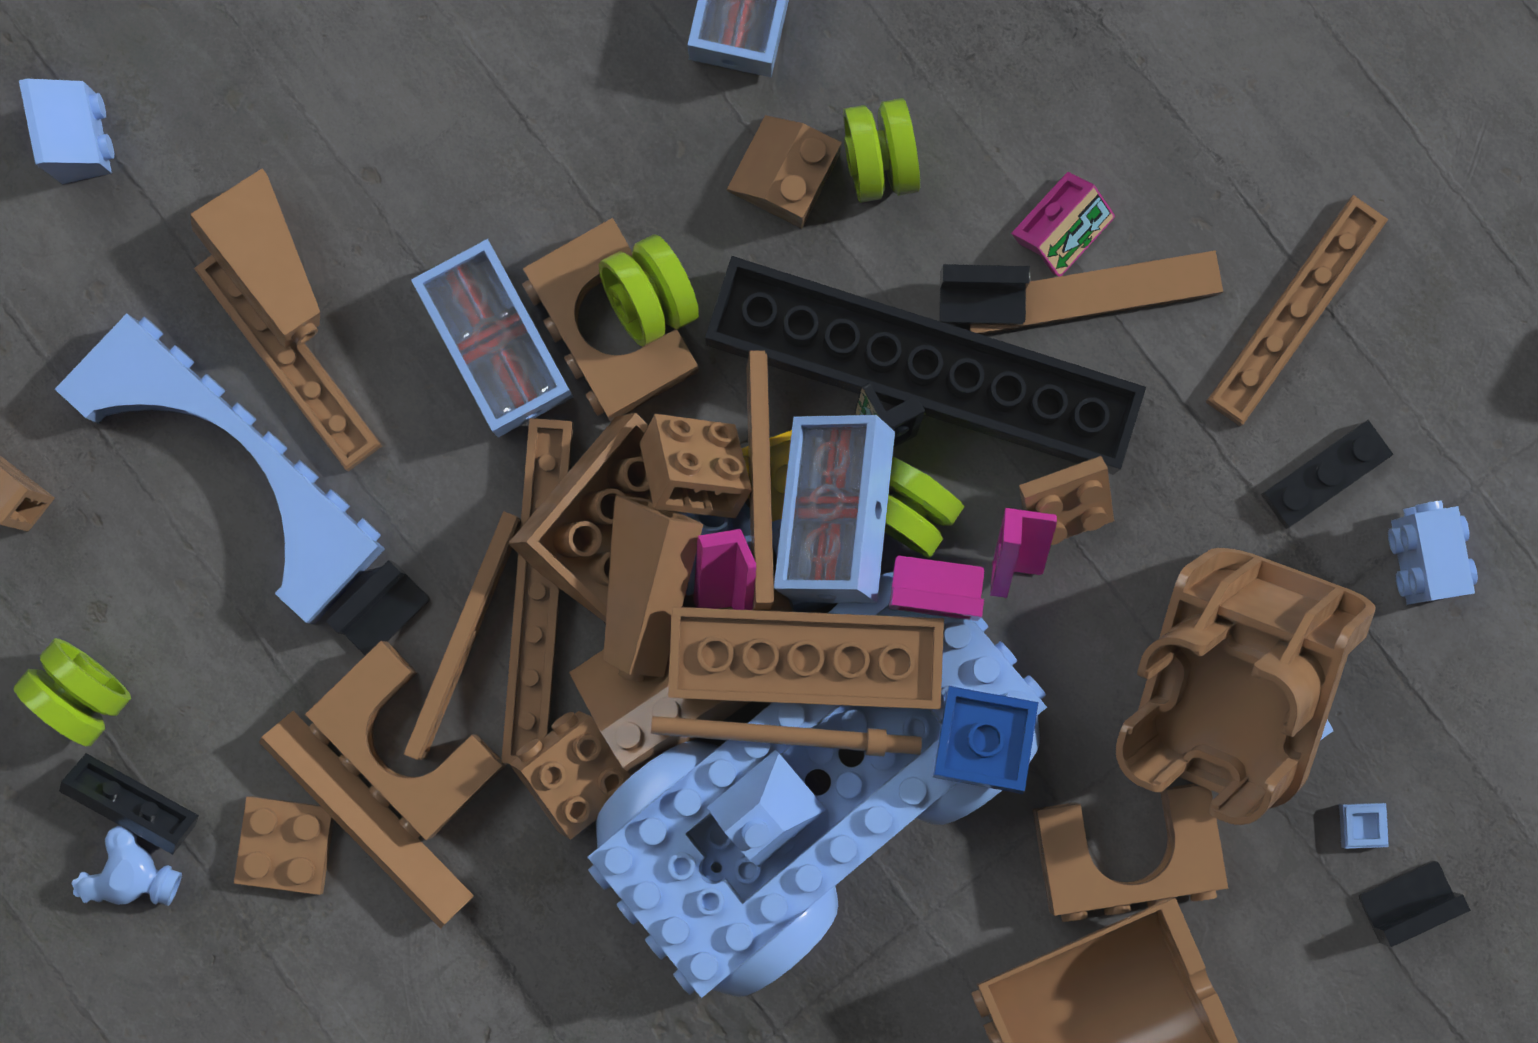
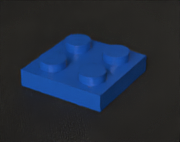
(985, 740)

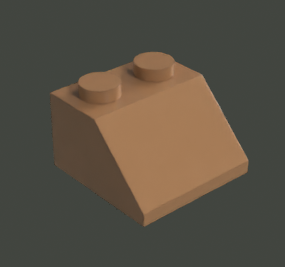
(785, 168)

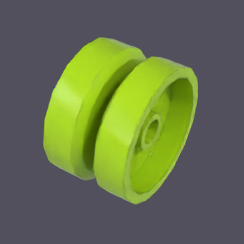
(887, 149)
(648, 290)
(911, 500)
(72, 692)

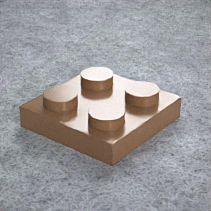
(1075, 495)
(284, 845)

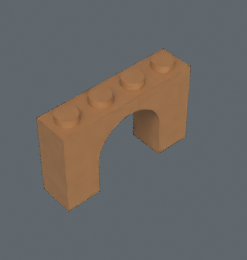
(616, 381)
(348, 719)
(1189, 867)

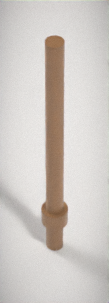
(873, 742)

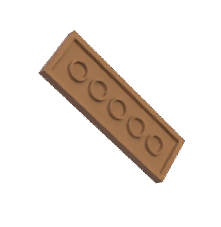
(806, 658)

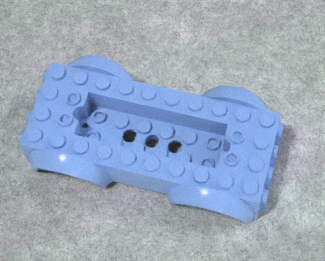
(748, 924)

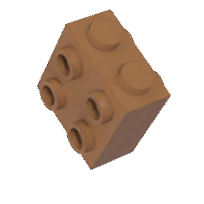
(695, 466)
(570, 772)

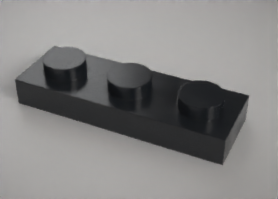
(1327, 474)
(128, 803)

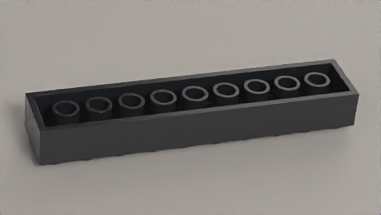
(907, 355)

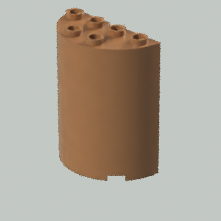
(1112, 986)

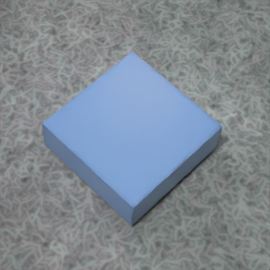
(1363, 825)

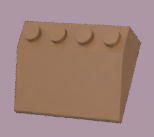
(573, 527)
(626, 708)

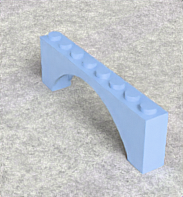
(139, 373)

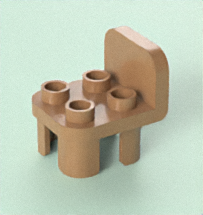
(1241, 681)

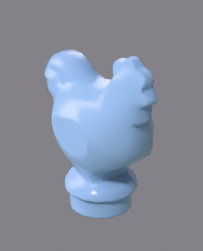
(127, 874)

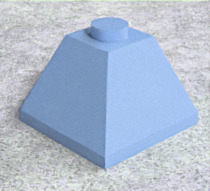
(766, 809)

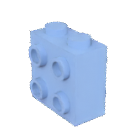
(1432, 553)

